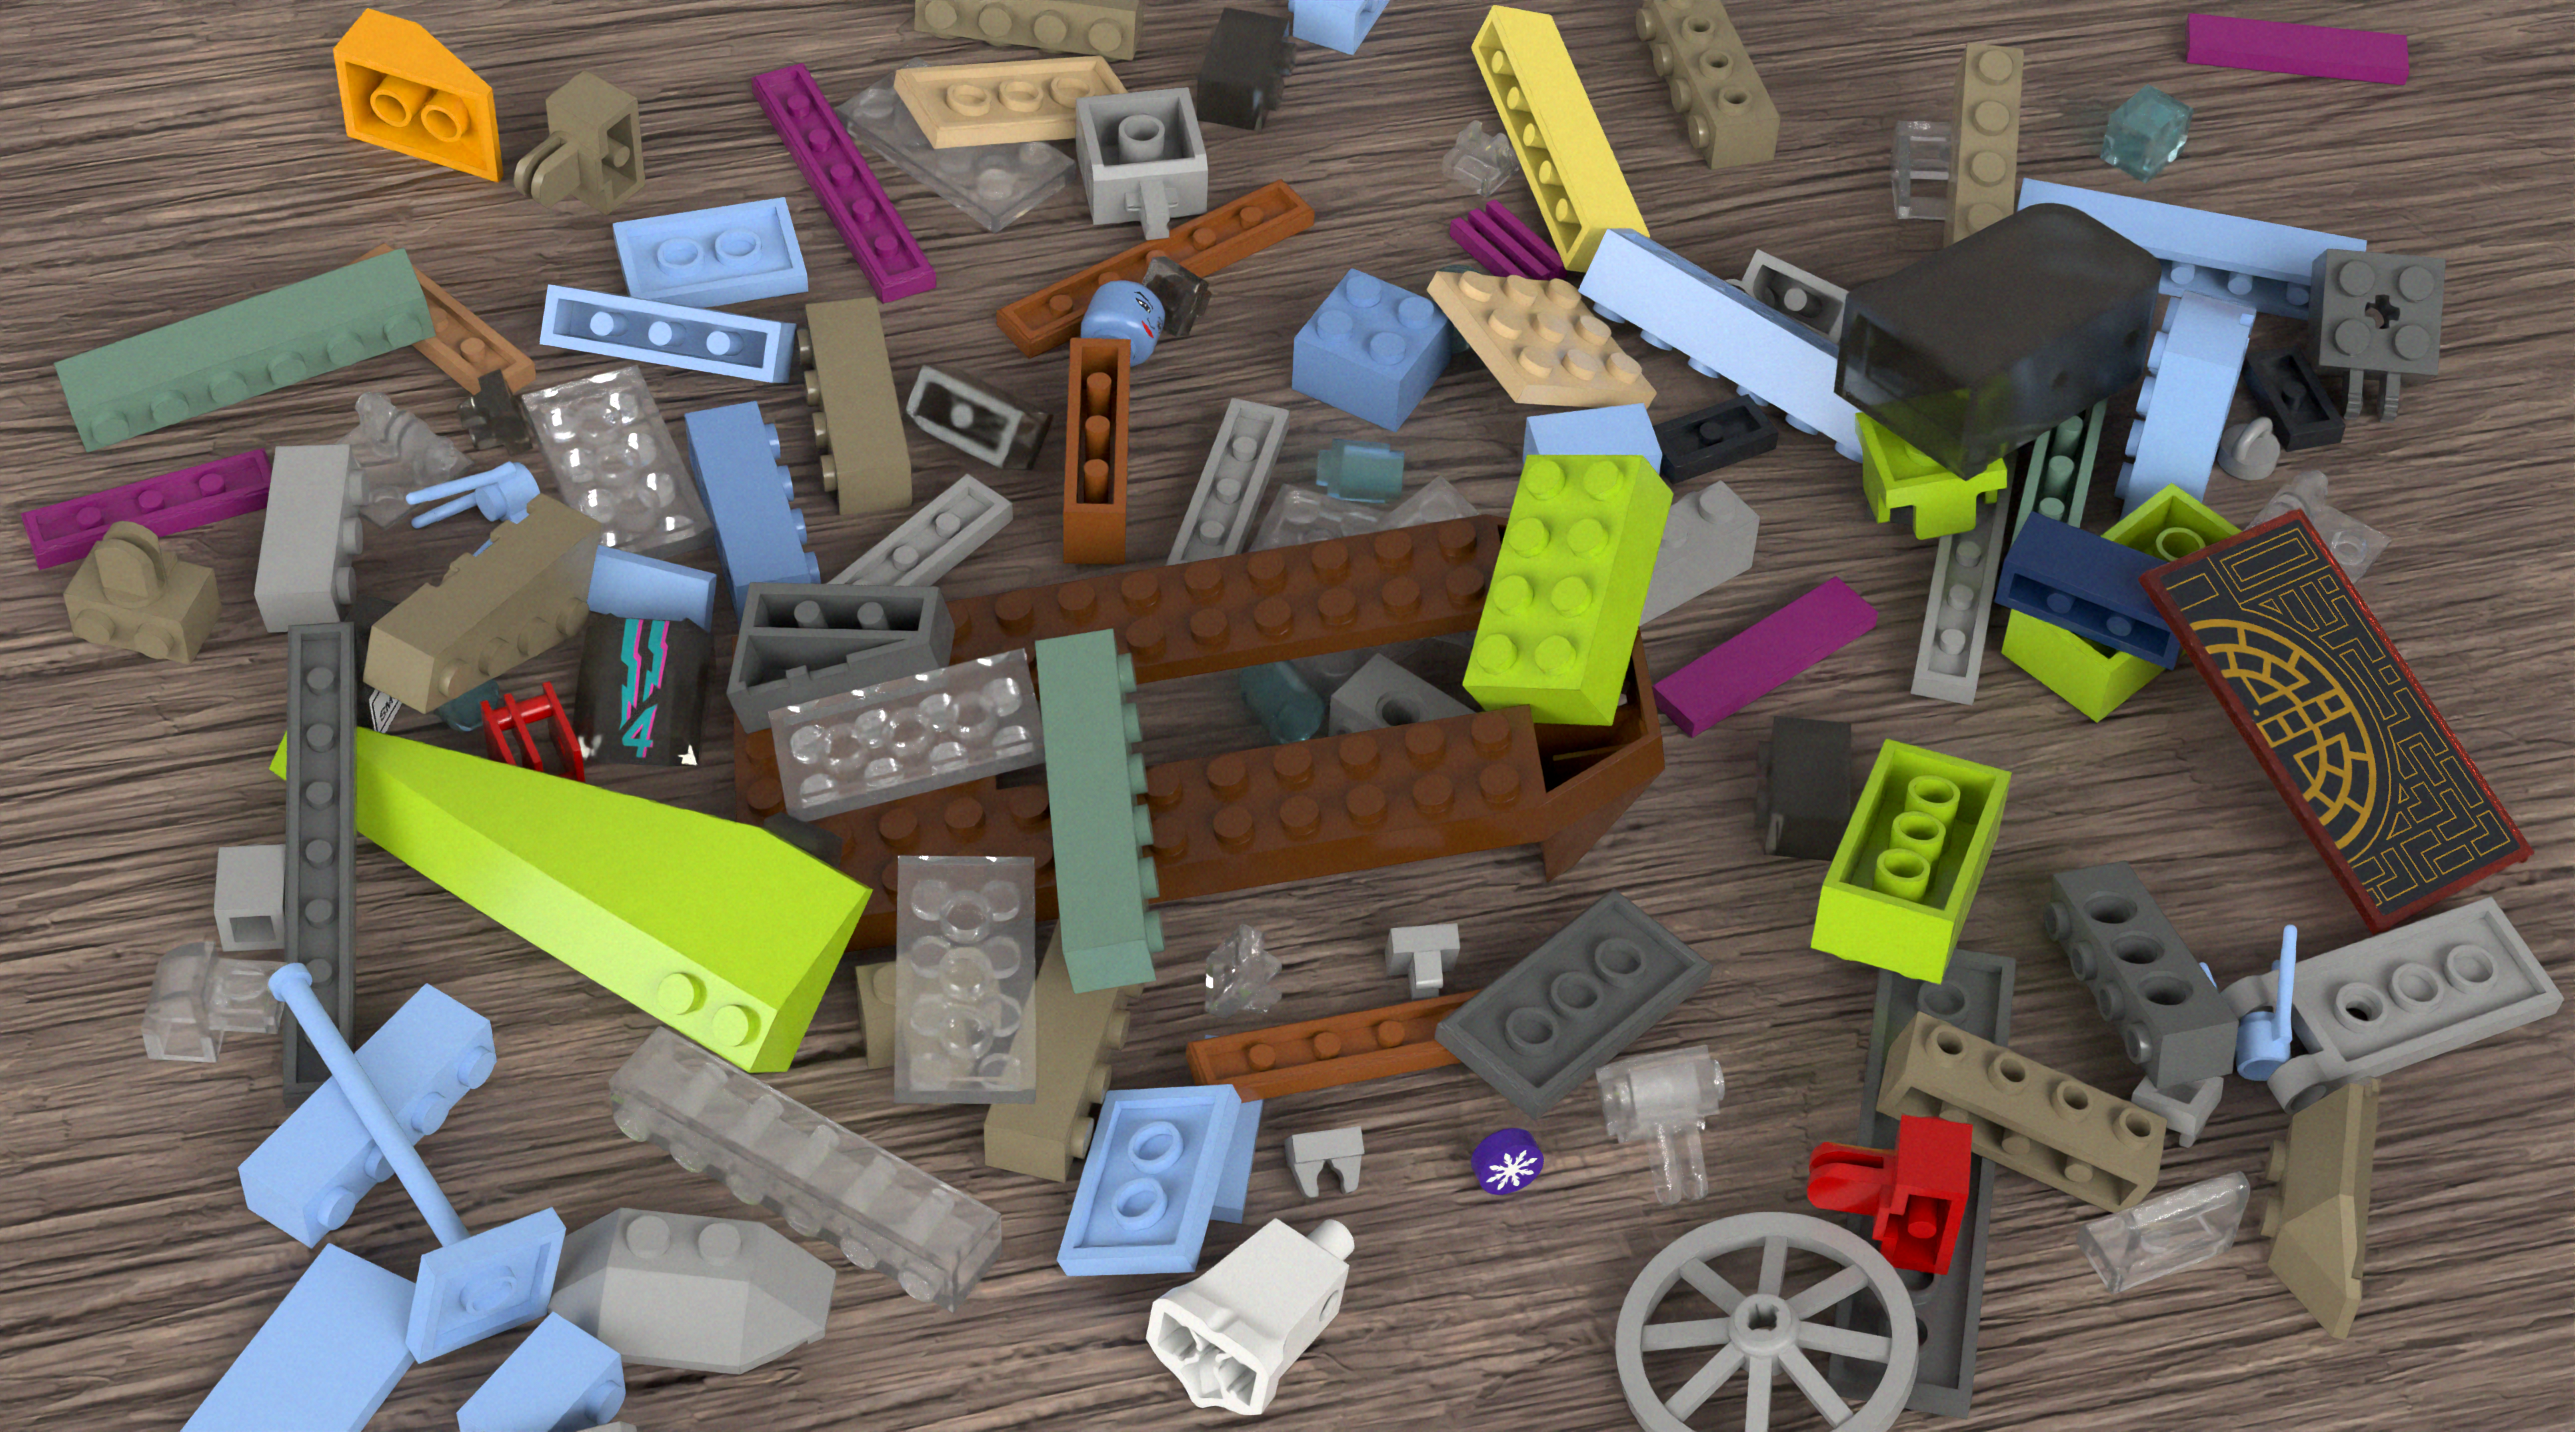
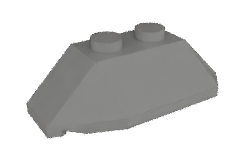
(691, 1290)

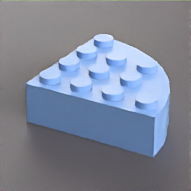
(2185, 398)

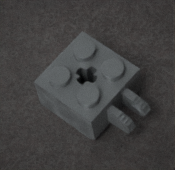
(2346, 342)

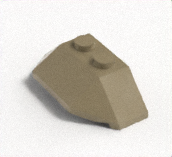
(2323, 1202)

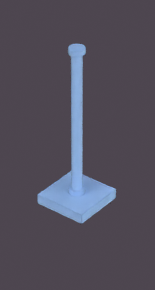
(472, 1282)

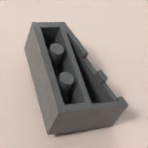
(831, 640)

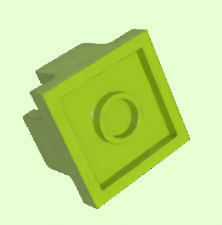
(1904, 476)

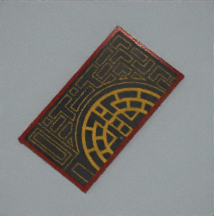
(2336, 719)

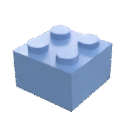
(1372, 350)

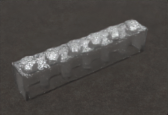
(806, 1169)

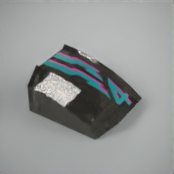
(644, 691)

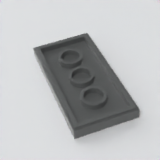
(1573, 1003)

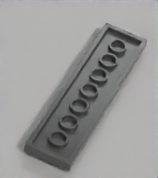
(1947, 1308)

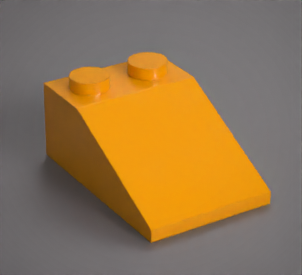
(416, 96)

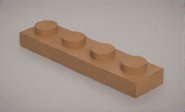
(463, 342)

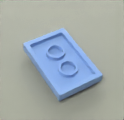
(712, 255)
(1150, 1181)

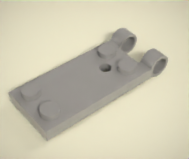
(2422, 995)

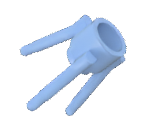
(498, 493)
(2266, 1036)

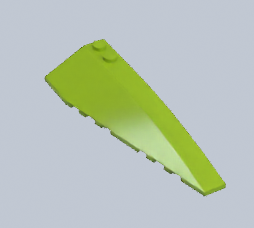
(650, 899)

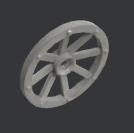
(1764, 1351)

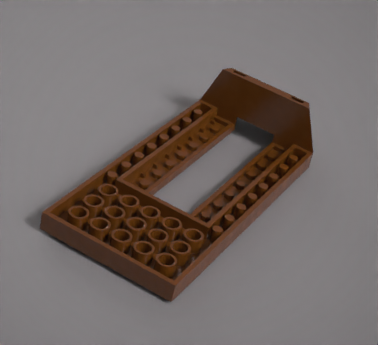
(1283, 806)

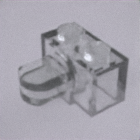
(1665, 1103)

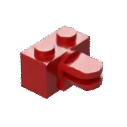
(1910, 1190)

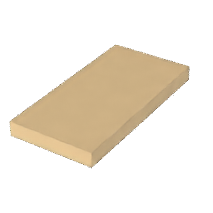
(1003, 99)

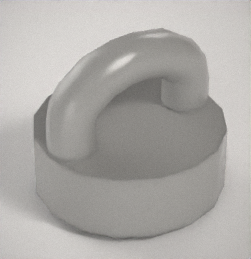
(2249, 450)

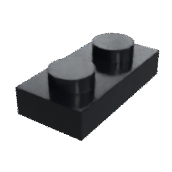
(2292, 398)
(1714, 438)

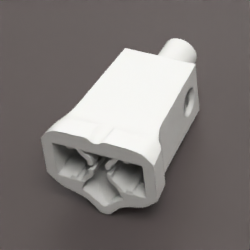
(1251, 1314)

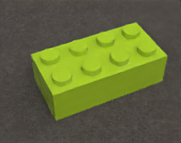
(1569, 587)
(2089, 672)
(1911, 861)

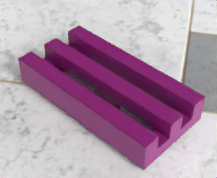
(1514, 239)

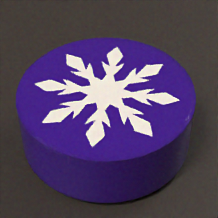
(1507, 1161)

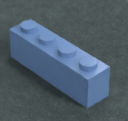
(748, 500)

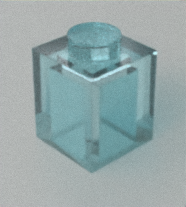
(2146, 133)

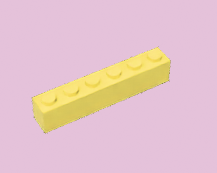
(1554, 133)

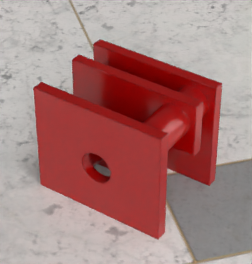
(516, 716)

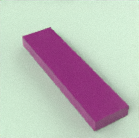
(2296, 49)
(160, 503)
(1764, 656)

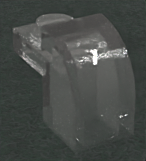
(202, 997)

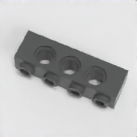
(2141, 974)

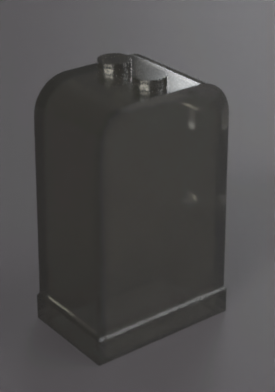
(1999, 335)

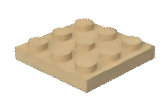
(1540, 340)

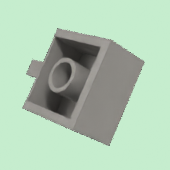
(1142, 158)

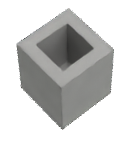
(250, 897)

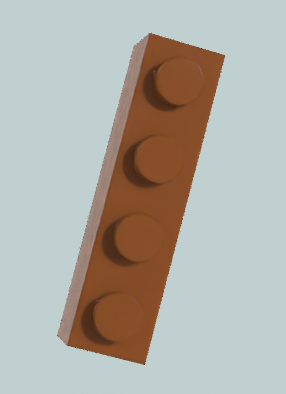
(1097, 451)

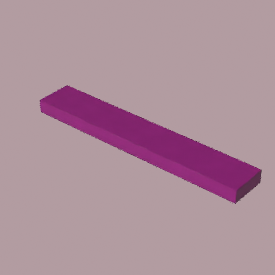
(843, 183)

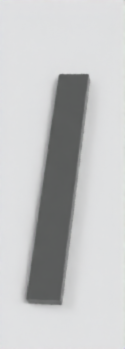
(320, 839)

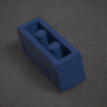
(2086, 588)

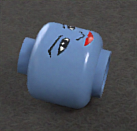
(1125, 312)

